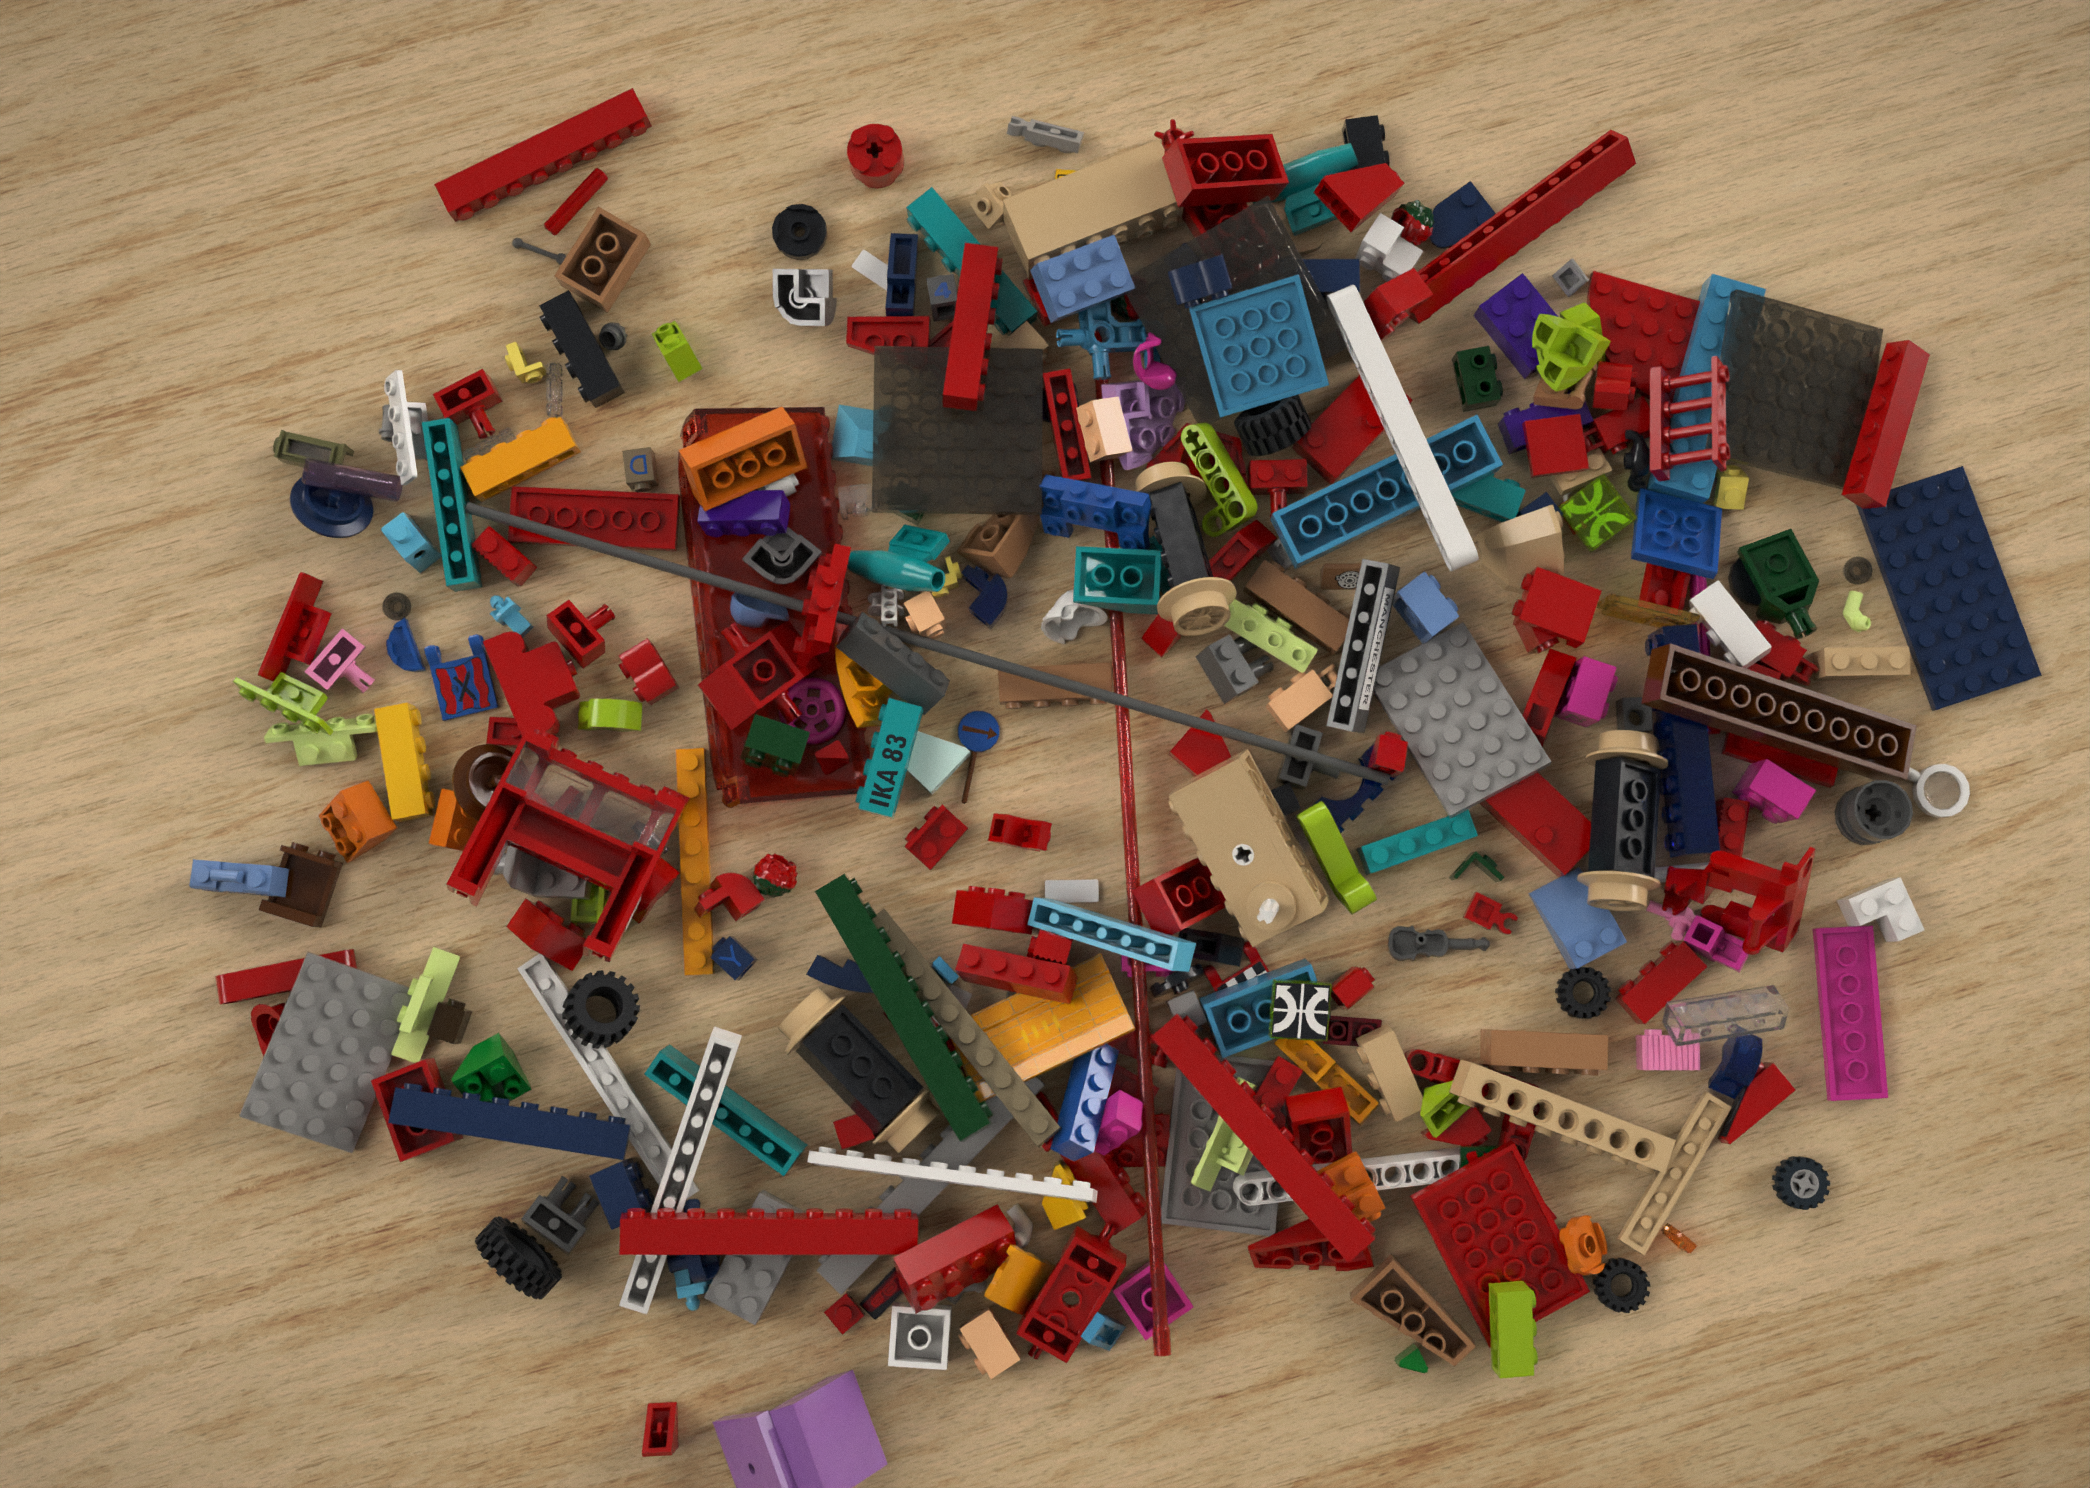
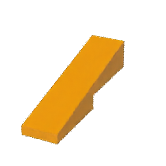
(1329, 1075)

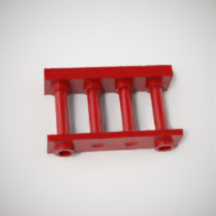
(1663, 409)

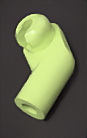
(1852, 614)

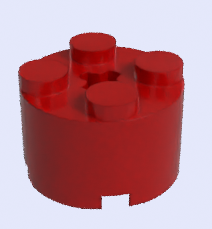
(874, 140)

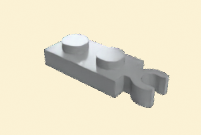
(1046, 134)

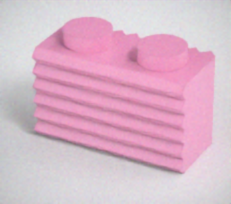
(1660, 1053)

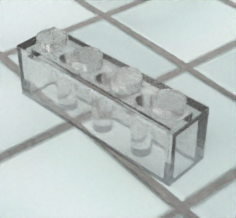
(1725, 1015)

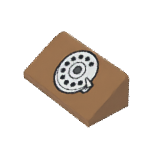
(1339, 576)

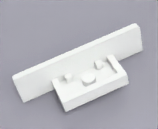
(407, 427)

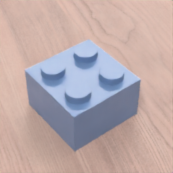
(1425, 607)

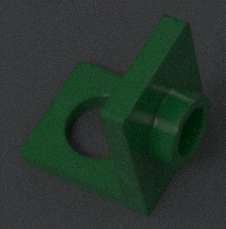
(1485, 863)

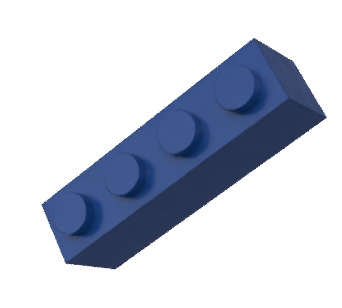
(1085, 1102)

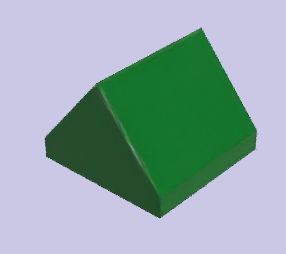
(1411, 1359)

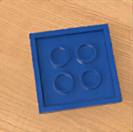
(1677, 533)

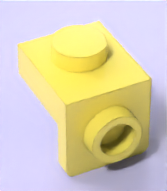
(517, 362)
(1731, 488)
(950, 578)

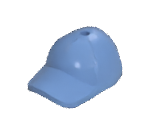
(755, 612)

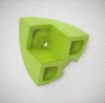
(1565, 350)

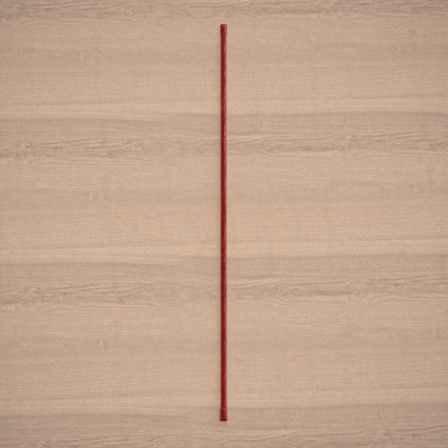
(1160, 1328)

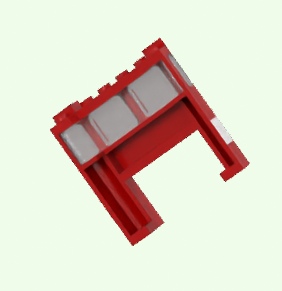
(577, 822)

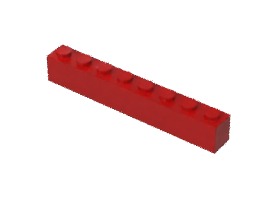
(543, 155)

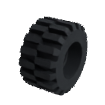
(1273, 426)
(617, 993)

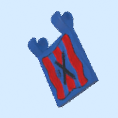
(464, 683)

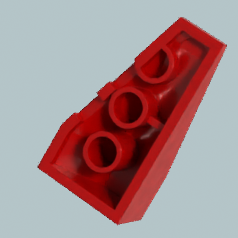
(1303, 1246)

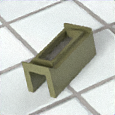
(295, 448)

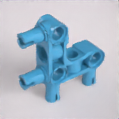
(1115, 338)

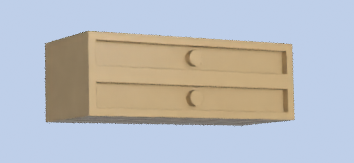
(1114, 197)

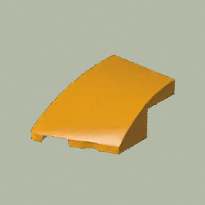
(861, 691)
(1018, 1280)

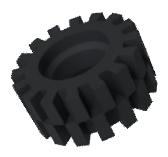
(1600, 990)
(1634, 1297)

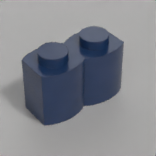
(1200, 280)

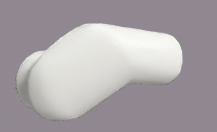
(1023, 1225)

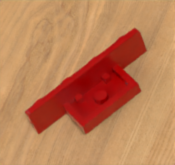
(298, 629)

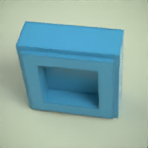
(944, 971)

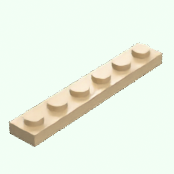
(1667, 1187)

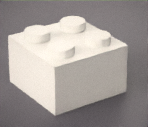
(919, 1338)

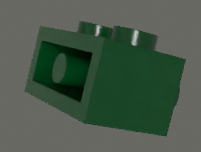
(1477, 378)

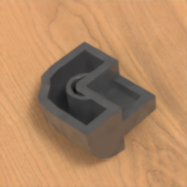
(805, 296)
(782, 557)

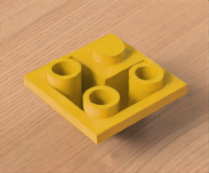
(1059, 1210)

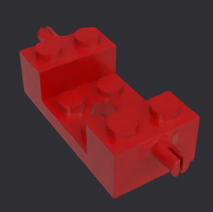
(1089, 1269)

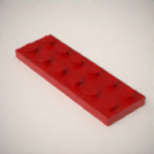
(612, 517)

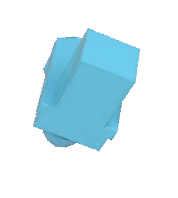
(508, 613)
(686, 1288)

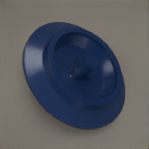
(330, 511)

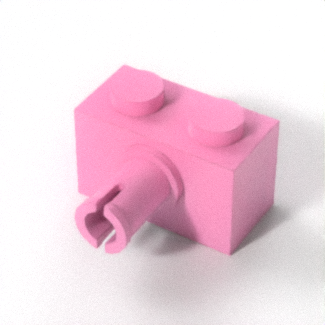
(338, 662)

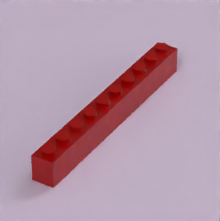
(1524, 220)
(1263, 1137)
(767, 1232)

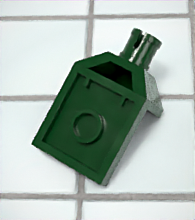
(1782, 580)

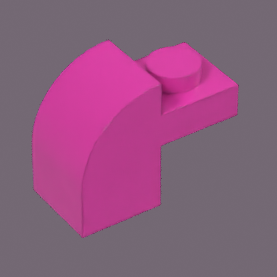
(1714, 944)

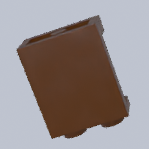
(308, 886)

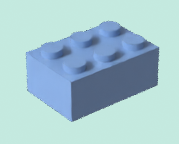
(1082, 278)

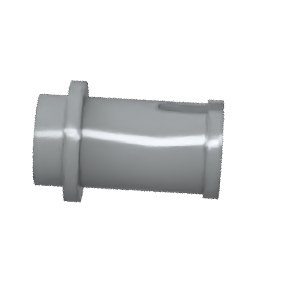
(387, 428)

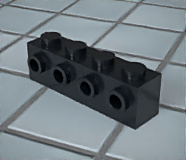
(581, 349)

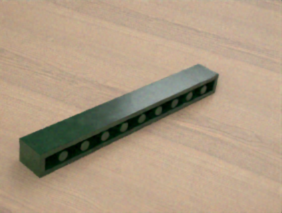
(904, 1008)

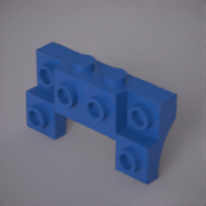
(1096, 507)

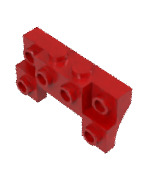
(822, 608)

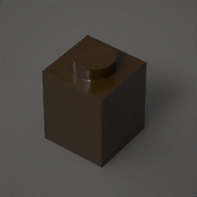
(450, 1021)

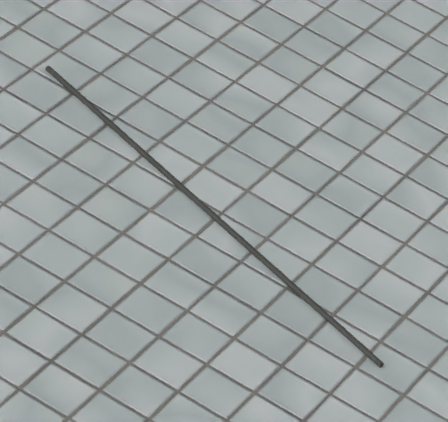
(935, 645)

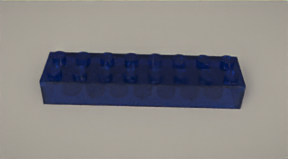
(1688, 777)

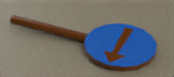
(978, 733)

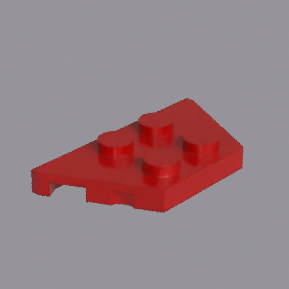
(1175, 452)

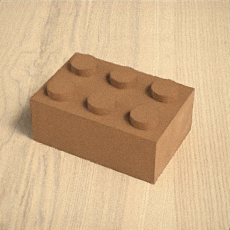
(602, 259)

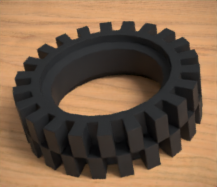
(518, 1258)

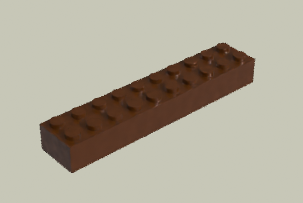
(1778, 713)

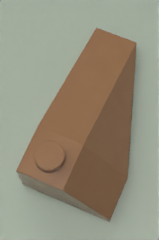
(1001, 542)

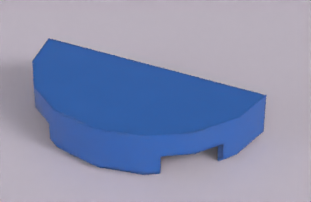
(403, 648)

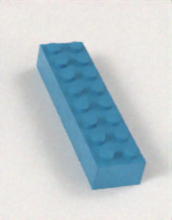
(1696, 479)
(1380, 494)

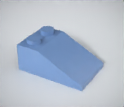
(1576, 927)

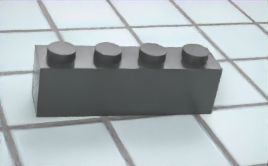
(893, 662)

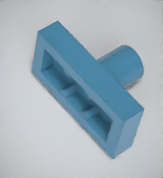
(1103, 1331)

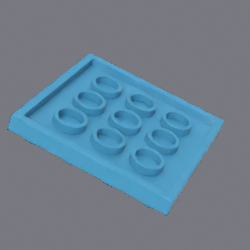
(1259, 346)

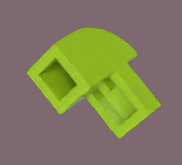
(610, 715)

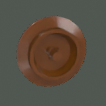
(478, 776)

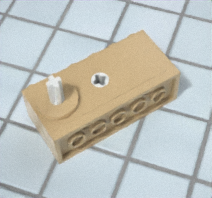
(1249, 848)

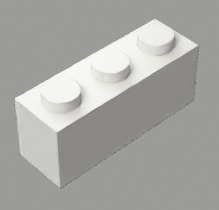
(1729, 626)

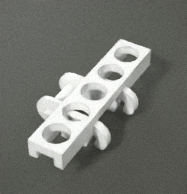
(881, 608)

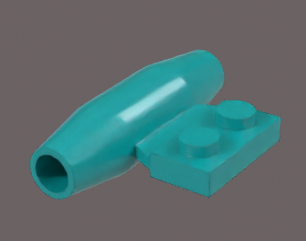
(1304, 174)
(905, 561)

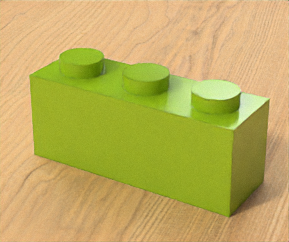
(1512, 1329)

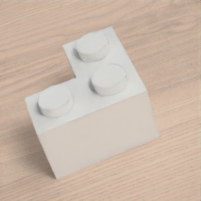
(1386, 250)
(1887, 904)

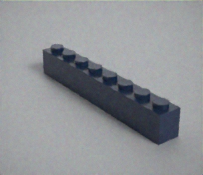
(510, 1123)

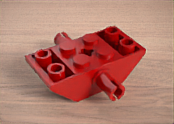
(740, 692)

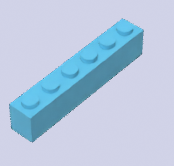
(1112, 934)

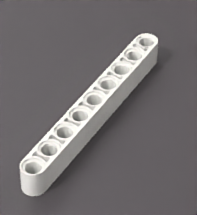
(1376, 1170)

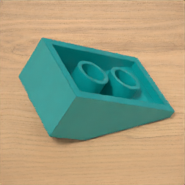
(1118, 579)

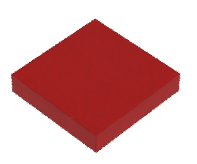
(1555, 445)

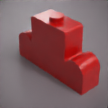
(532, 680)

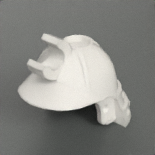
(1068, 617)

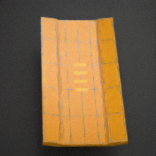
(1046, 1033)

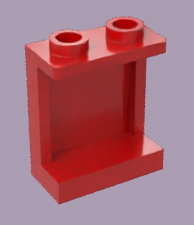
(1556, 605)

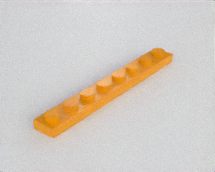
(694, 860)

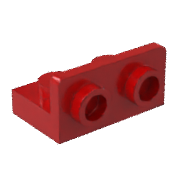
(1664, 586)
(935, 837)

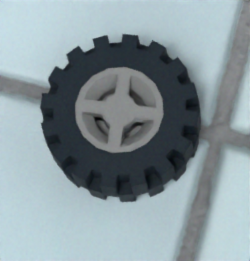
(1811, 1184)

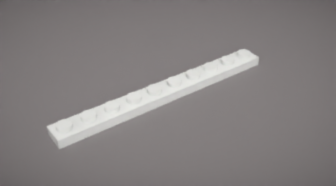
(601, 1070)
(963, 1176)

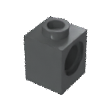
(1633, 704)

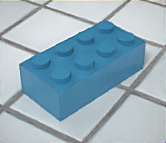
(1242, 1012)

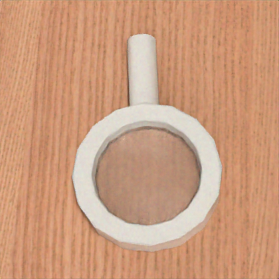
(1940, 790)

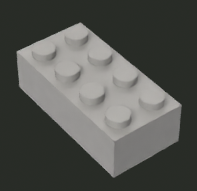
(749, 1281)

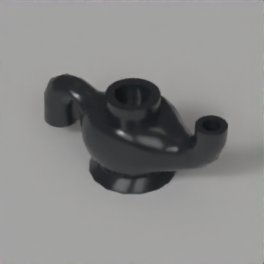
(1636, 460)

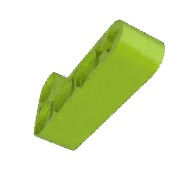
(1214, 478)
(1335, 858)

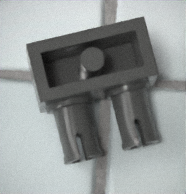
(1228, 668)
(553, 1224)

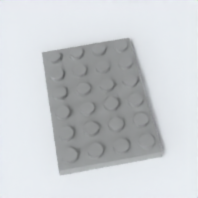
(1458, 720)
(326, 1052)
(1190, 1129)

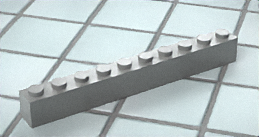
(918, 1193)

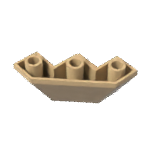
(1520, 546)

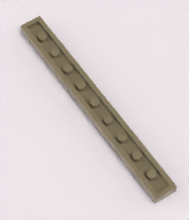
(971, 1038)

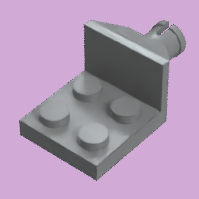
(540, 878)

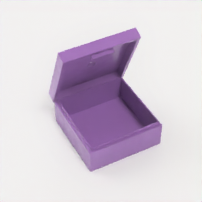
(806, 1442)

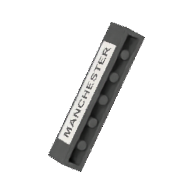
(1363, 646)

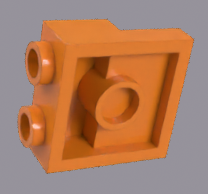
(1355, 1183)

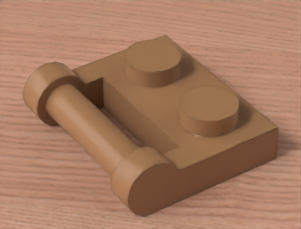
(1547, 396)

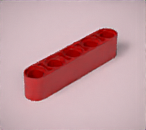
(268, 979)

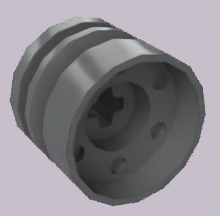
(1888, 811)

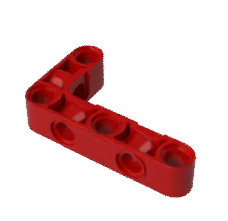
(1442, 1069)

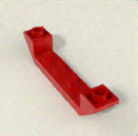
(1225, 564)

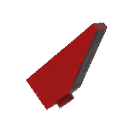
(1755, 1101)

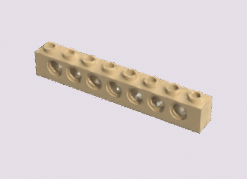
(1654, 1147)

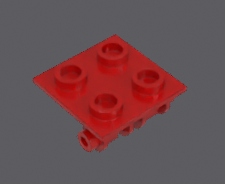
(1131, 1152)

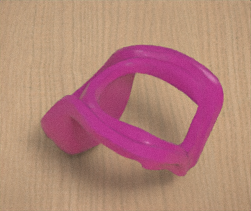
(1156, 374)

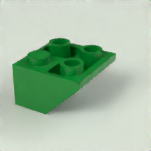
(491, 1071)

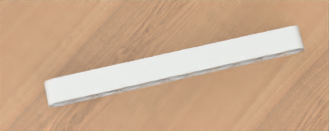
(1402, 428)

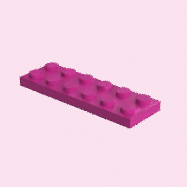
(1850, 1013)

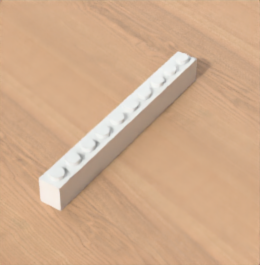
(684, 1158)

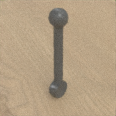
(518, 243)

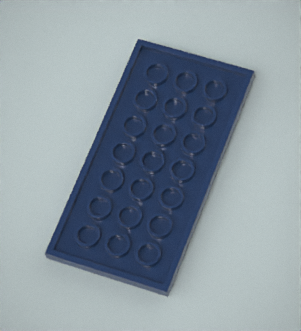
(1949, 589)

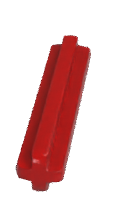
(575, 201)

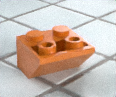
(357, 820)
(451, 823)

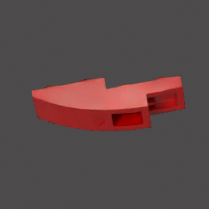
(1548, 692)

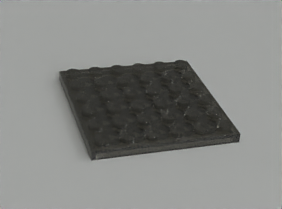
(1255, 254)
(1795, 387)
(951, 457)

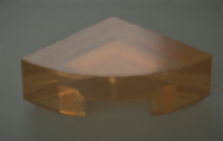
(1678, 1238)

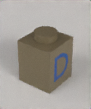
(640, 469)

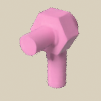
(1679, 923)

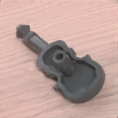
(1406, 943)

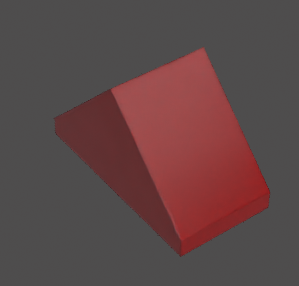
(661, 1429)

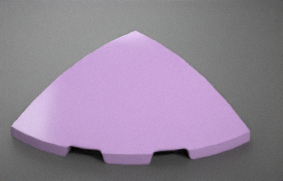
(1147, 417)

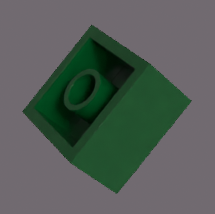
(774, 746)

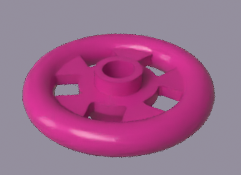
(827, 692)

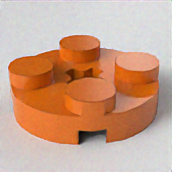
(1584, 1245)

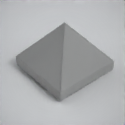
(1570, 277)

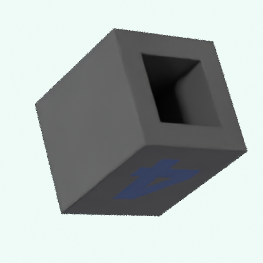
(942, 296)

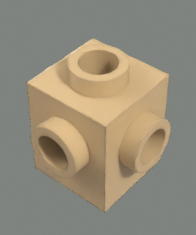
(989, 204)

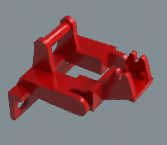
(1775, 890)

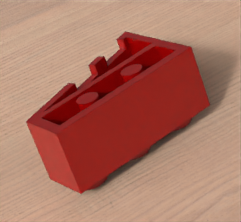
(1396, 301)

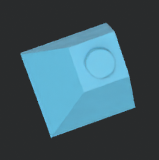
(853, 436)

